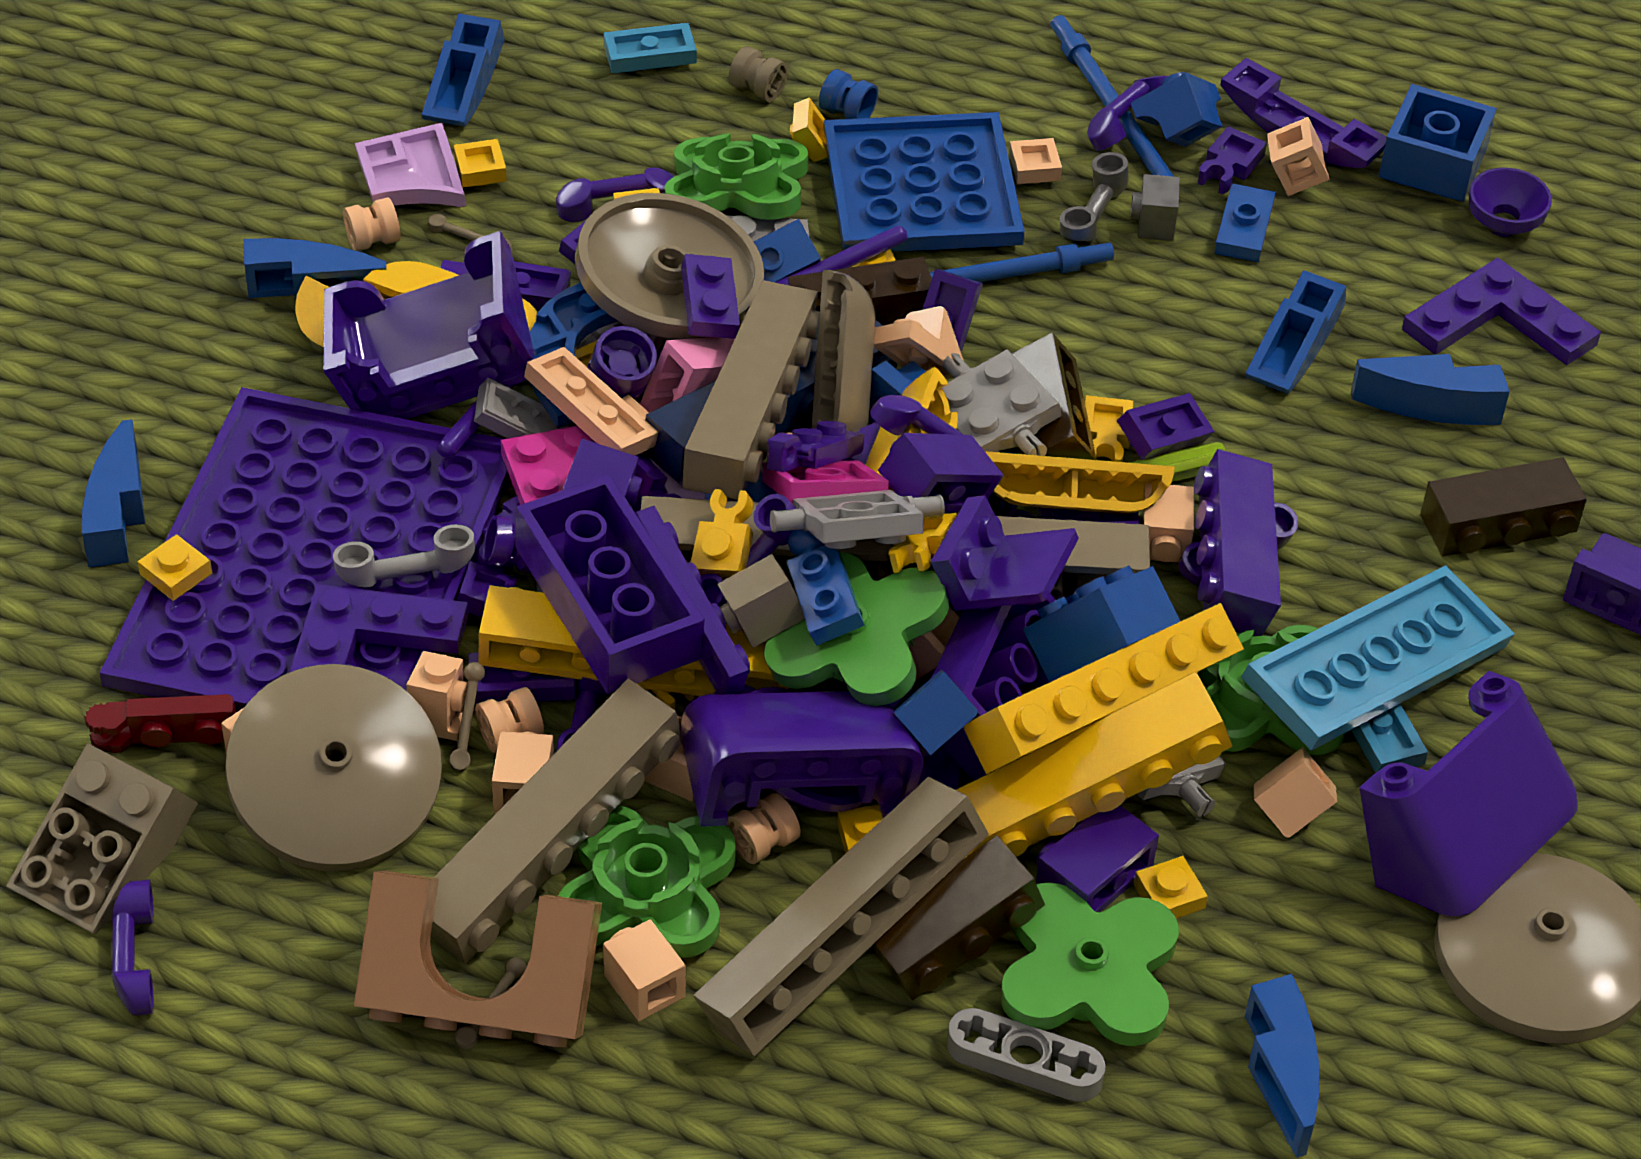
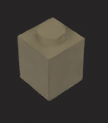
(760, 601)

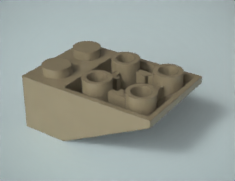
(98, 836)

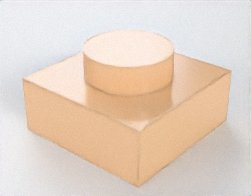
(1035, 161)

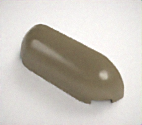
(844, 352)

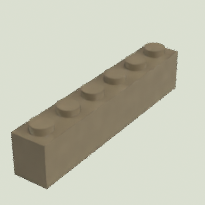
(751, 390)
(551, 818)
(841, 915)

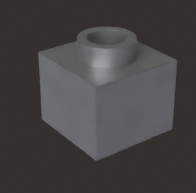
(1156, 207)

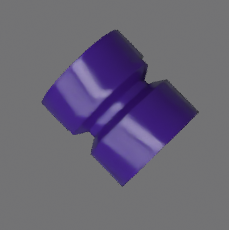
(624, 360)

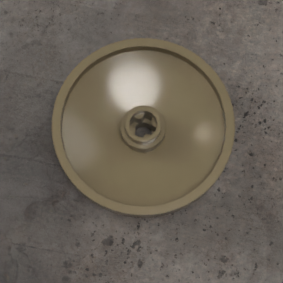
(635, 252)
(322, 809)
(1547, 953)

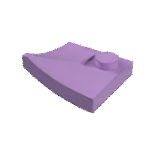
(412, 167)

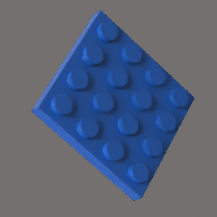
(927, 173)

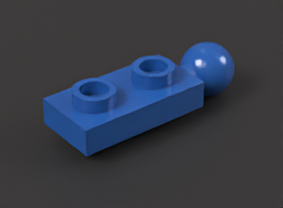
(822, 588)

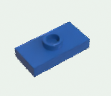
(1245, 222)
(786, 251)

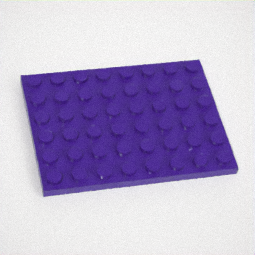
(268, 514)

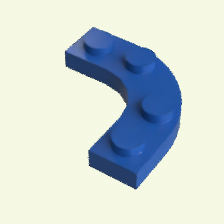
(561, 324)

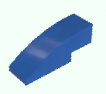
(464, 70)
(280, 265)
(1297, 332)
(1432, 389)
(112, 499)
(1285, 1057)

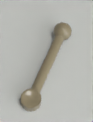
(438, 224)
(460, 757)
(466, 1036)

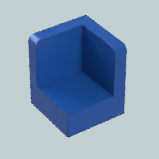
(936, 712)

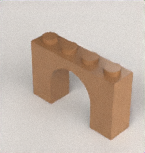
(401, 977)

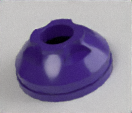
(1511, 193)

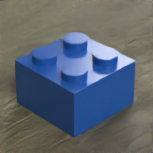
(1437, 142)
(1099, 620)

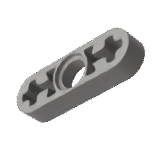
(1035, 1075)

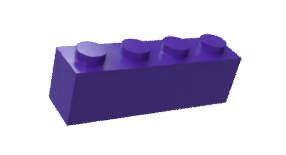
(1238, 540)

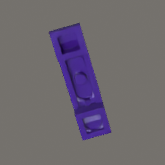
(1258, 96)

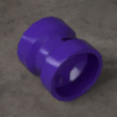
(500, 544)

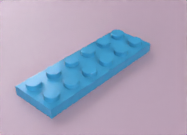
(1377, 657)

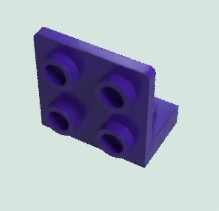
(994, 570)
(1608, 582)

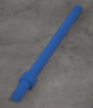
(1078, 52)
(1065, 259)

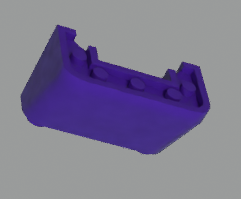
(430, 342)
(794, 741)
(1475, 814)

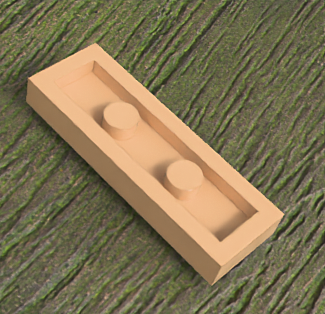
(590, 402)

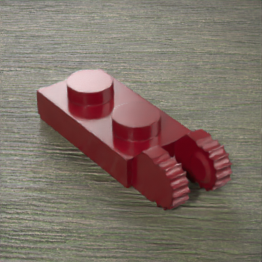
(158, 721)

